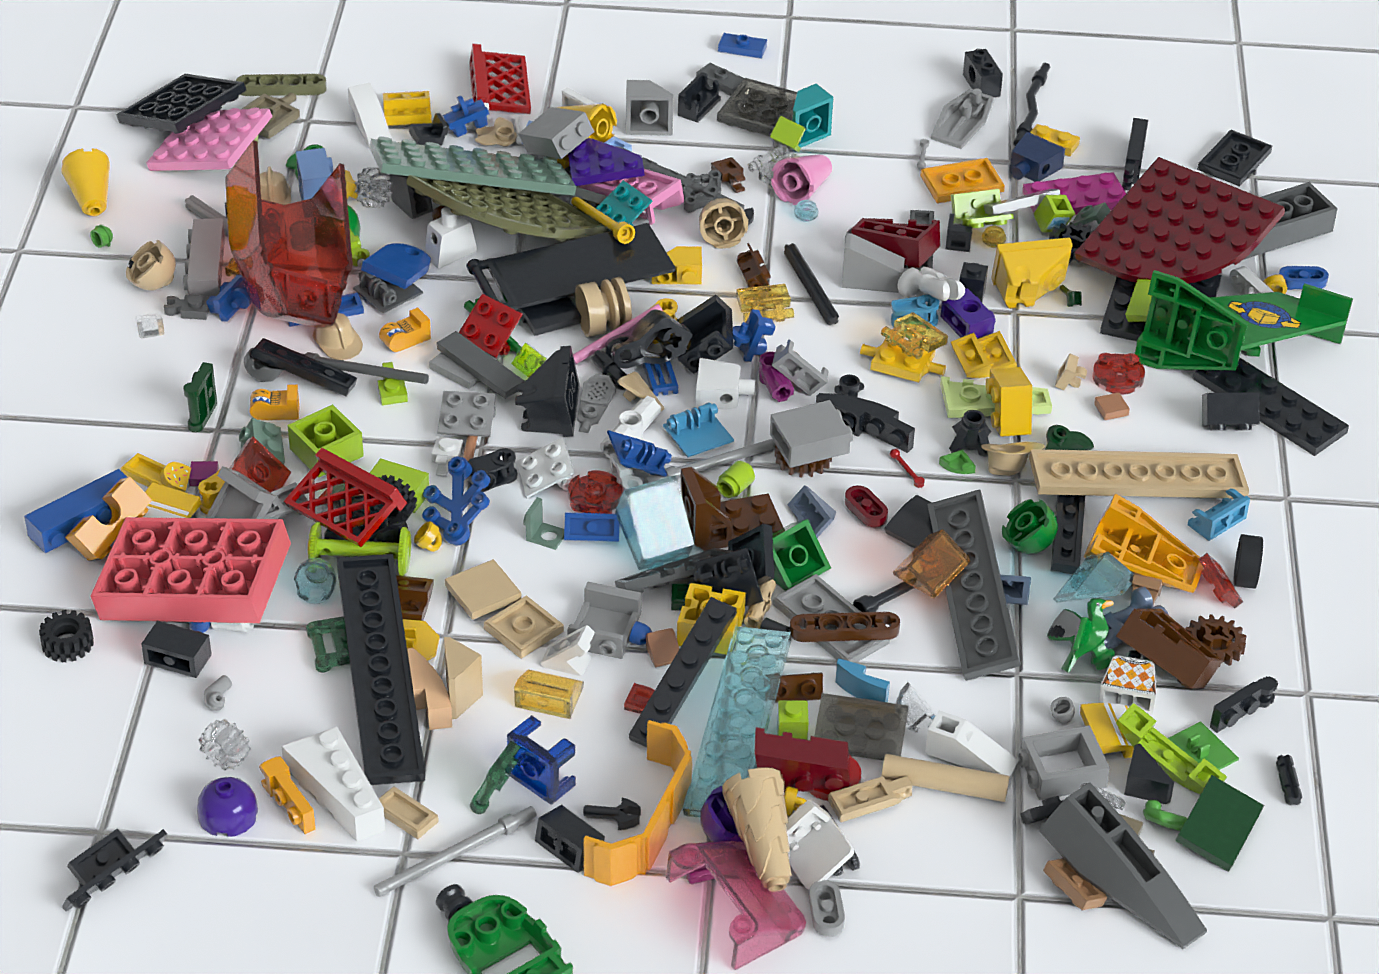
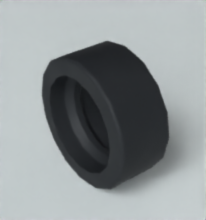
(1248, 561)

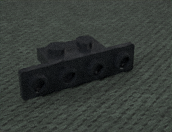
(106, 860)

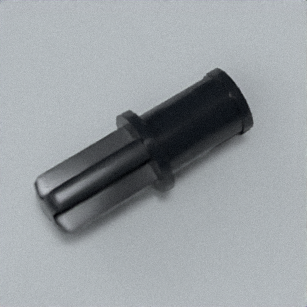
(608, 367)

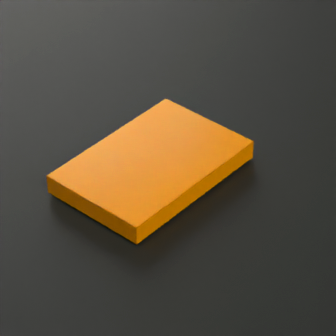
(961, 178)

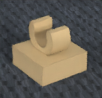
(1068, 372)

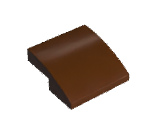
(414, 596)

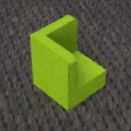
(788, 133)

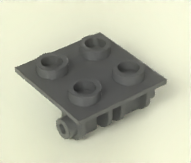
(384, 294)

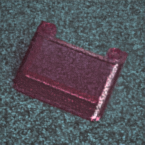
(765, 917)

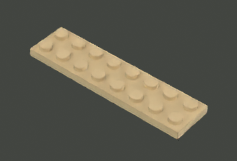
(1137, 473)

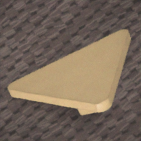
(636, 388)

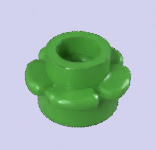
(101, 236)

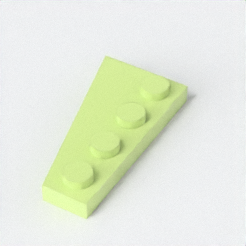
(969, 396)

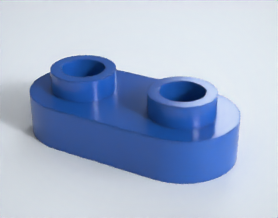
(1298, 275)

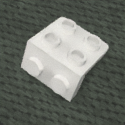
(815, 844)

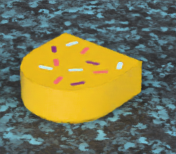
(175, 475)

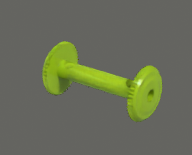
(332, 547)

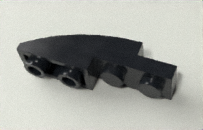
(873, 419)

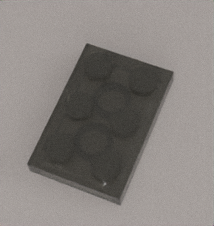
(867, 725)

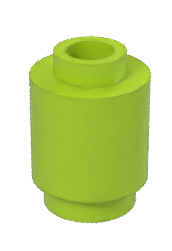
(735, 479)

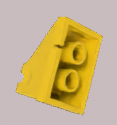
(1030, 269)

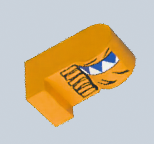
(407, 331)
(275, 404)

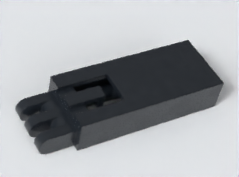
(1135, 152)

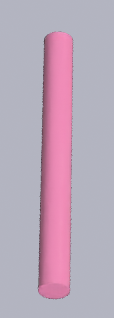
(600, 343)

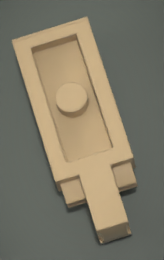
(869, 797)

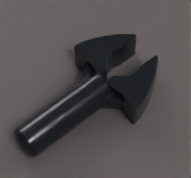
(617, 813)

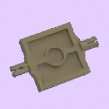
(281, 110)

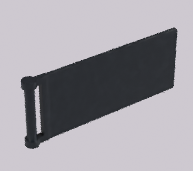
(557, 269)

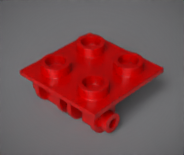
(490, 325)

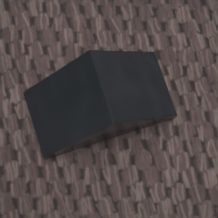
(1147, 778)

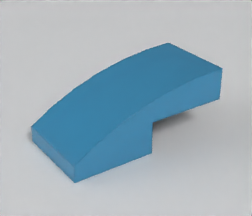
(853, 680)

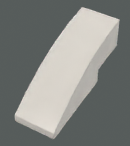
(367, 112)

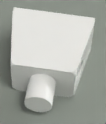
(449, 239)
(721, 384)

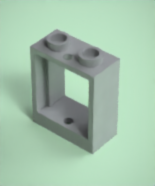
(1067, 781)

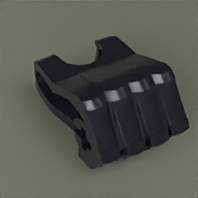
(654, 325)

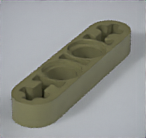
(281, 84)

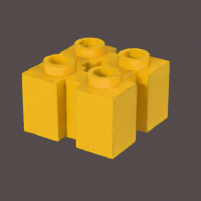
(696, 600)

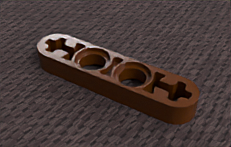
(844, 622)

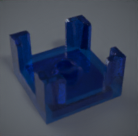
(540, 767)

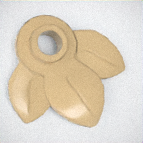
(501, 133)

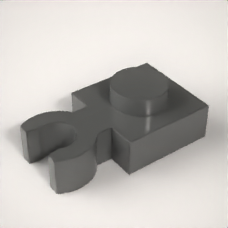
(190, 307)

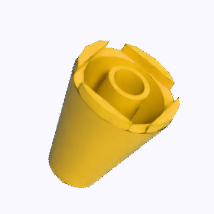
(601, 118)
(88, 179)

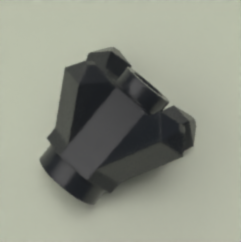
(971, 433)

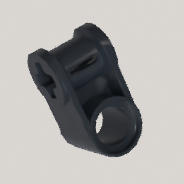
(496, 468)

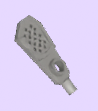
(595, 398)

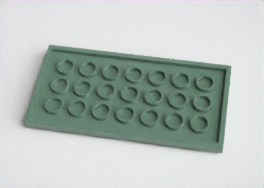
(471, 166)

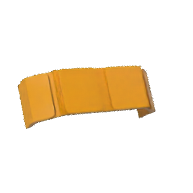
(635, 855)

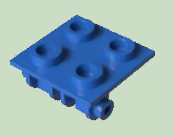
(639, 454)

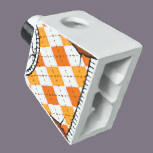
(1130, 682)

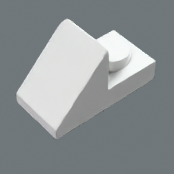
(570, 652)

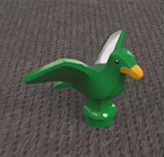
(1085, 634)

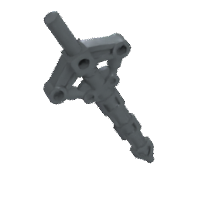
(691, 184)

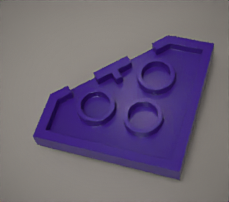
(600, 162)

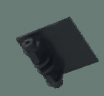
(730, 572)

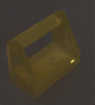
(545, 698)

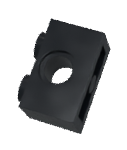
(982, 72)

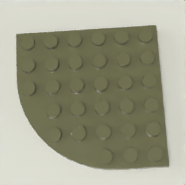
(510, 208)

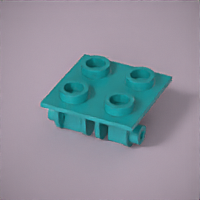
(624, 203)

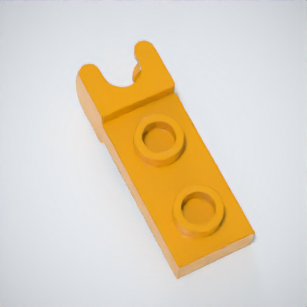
(279, 784)

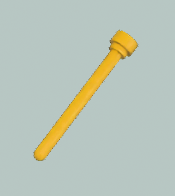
(621, 231)

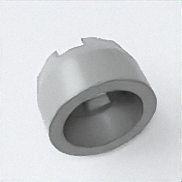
(1062, 709)

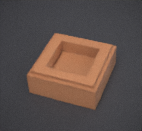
(1112, 406)

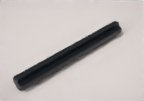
(811, 284)

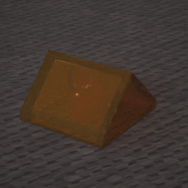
(933, 564)

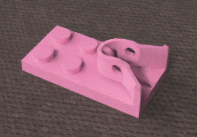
(660, 188)

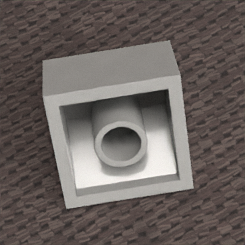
(648, 109)

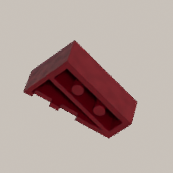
(910, 240)
(804, 763)

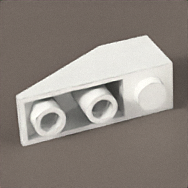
(967, 746)

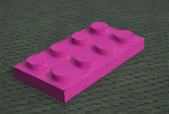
(1083, 190)

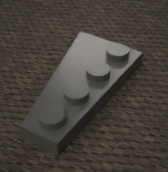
(663, 574)

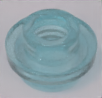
(806, 211)

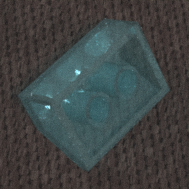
(1096, 578)

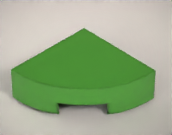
(957, 463)

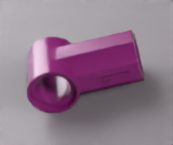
(776, 383)

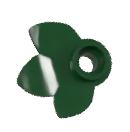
(1063, 439)

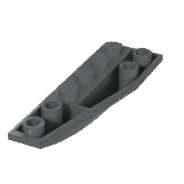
(1119, 864)

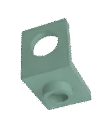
(1092, 213)
(536, 527)

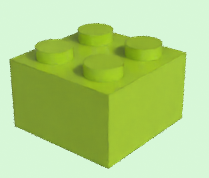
(328, 430)

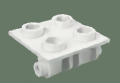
(546, 468)

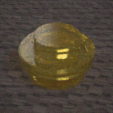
(993, 235)

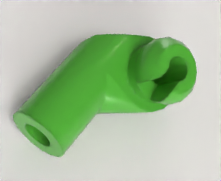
(1166, 819)

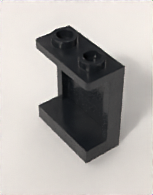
(711, 330)

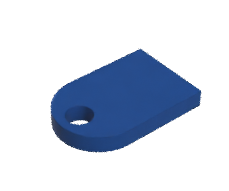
(398, 264)

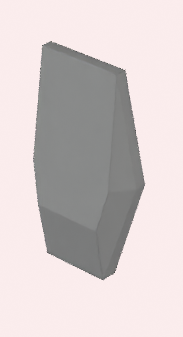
(962, 118)

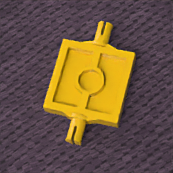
(894, 362)

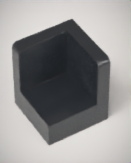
(958, 236)

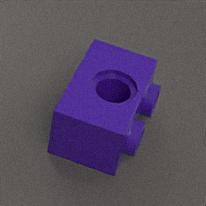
(968, 316)

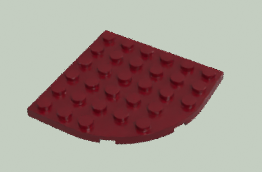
(1178, 226)

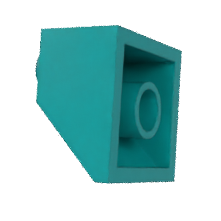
(814, 112)

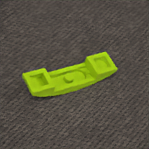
(1181, 768)

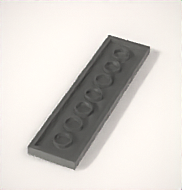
(977, 593)

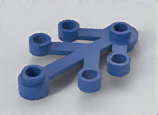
(457, 530)

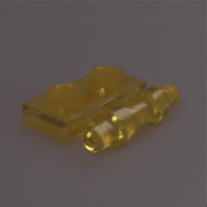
(764, 298)
(918, 331)

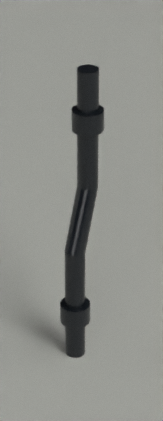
(1038, 80)

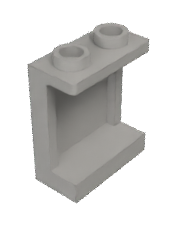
(240, 497)
(610, 615)

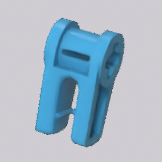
(917, 305)

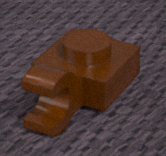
(731, 172)

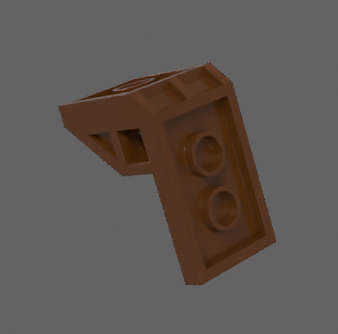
(718, 522)

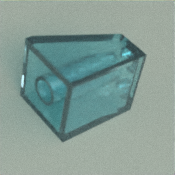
(655, 523)

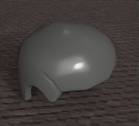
(260, 370)

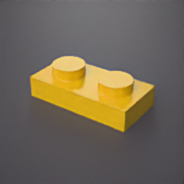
(1063, 139)

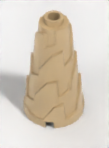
(761, 823)

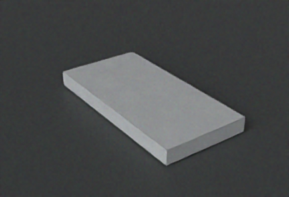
(818, 597)

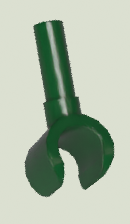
(1073, 297)

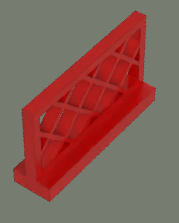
(482, 80)
(361, 482)

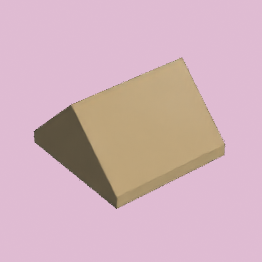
(462, 676)

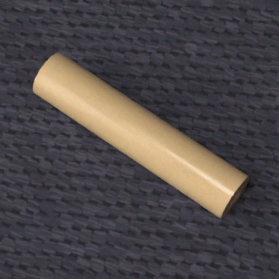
(947, 777)

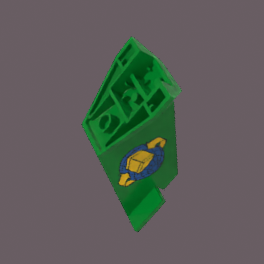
(1209, 332)

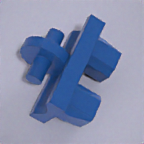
(464, 113)
(230, 299)
(749, 335)

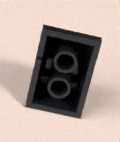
(551, 395)

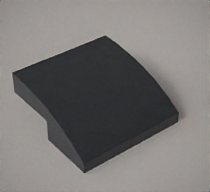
(550, 316)
(911, 522)

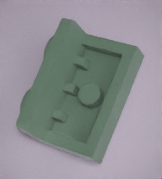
(267, 434)

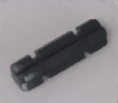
(1289, 779)

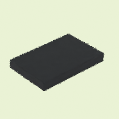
(1235, 157)

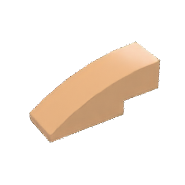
(429, 691)

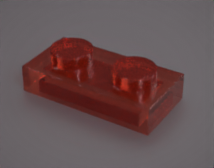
(1216, 575)

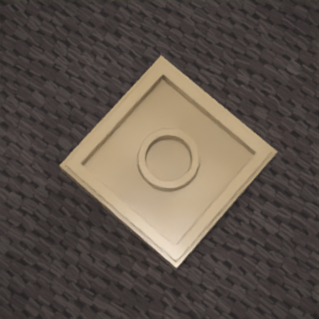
(523, 626)

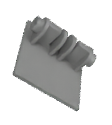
(466, 413)

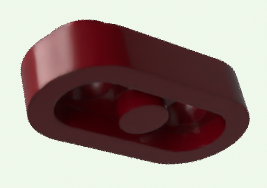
(866, 506)

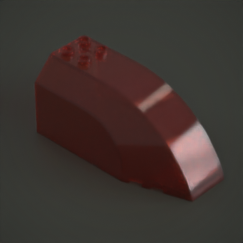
(292, 253)

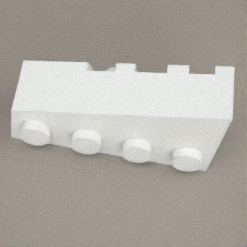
(337, 781)

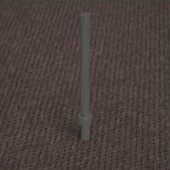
(372, 369)

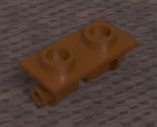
(752, 270)
(800, 687)

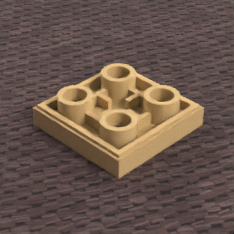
(483, 589)

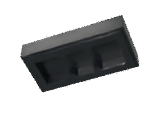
(1041, 812)

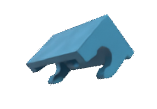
(1221, 516)

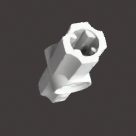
(633, 422)

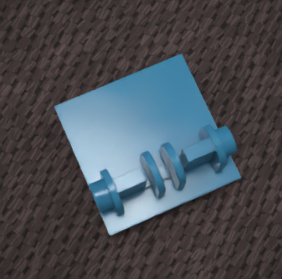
(697, 430)

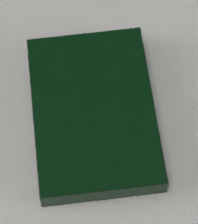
(1220, 823)

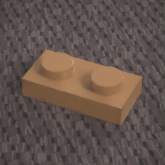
(1075, 887)

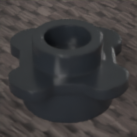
(849, 385)

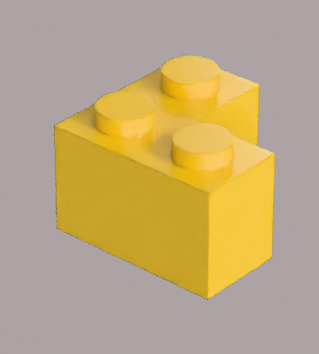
(1012, 399)

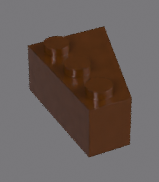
(1170, 647)

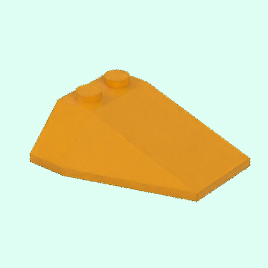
(1144, 546)

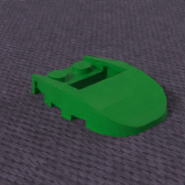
(496, 929)

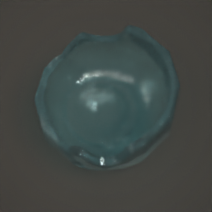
(315, 580)

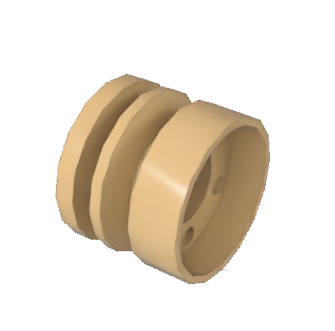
(603, 307)

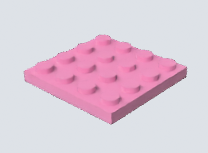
(211, 143)

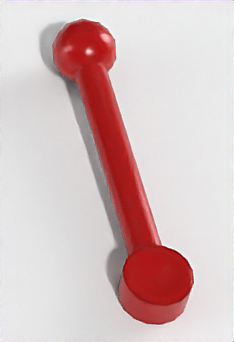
(918, 481)

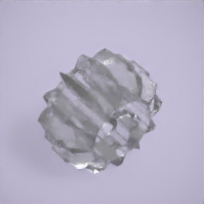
(373, 188)
(224, 744)

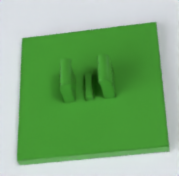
(1202, 743)

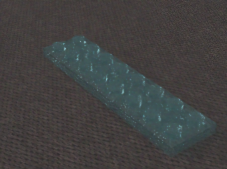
(740, 704)

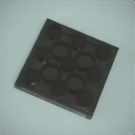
(757, 106)

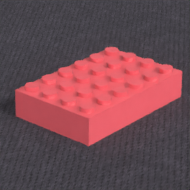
(191, 570)

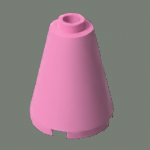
(800, 177)

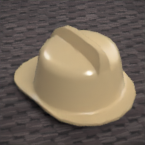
(275, 187)
(339, 340)
(1009, 458)

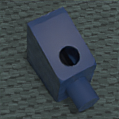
(1035, 158)

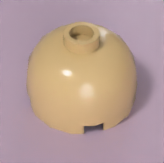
(723, 223)
(152, 266)

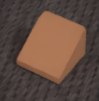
(662, 646)

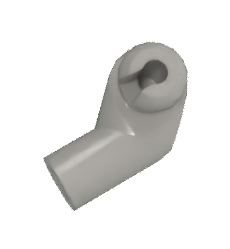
(214, 693)

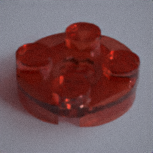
(1108, 366)
(581, 491)

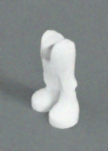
(930, 283)

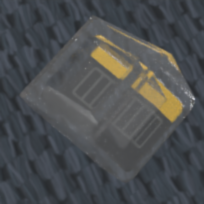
(150, 325)

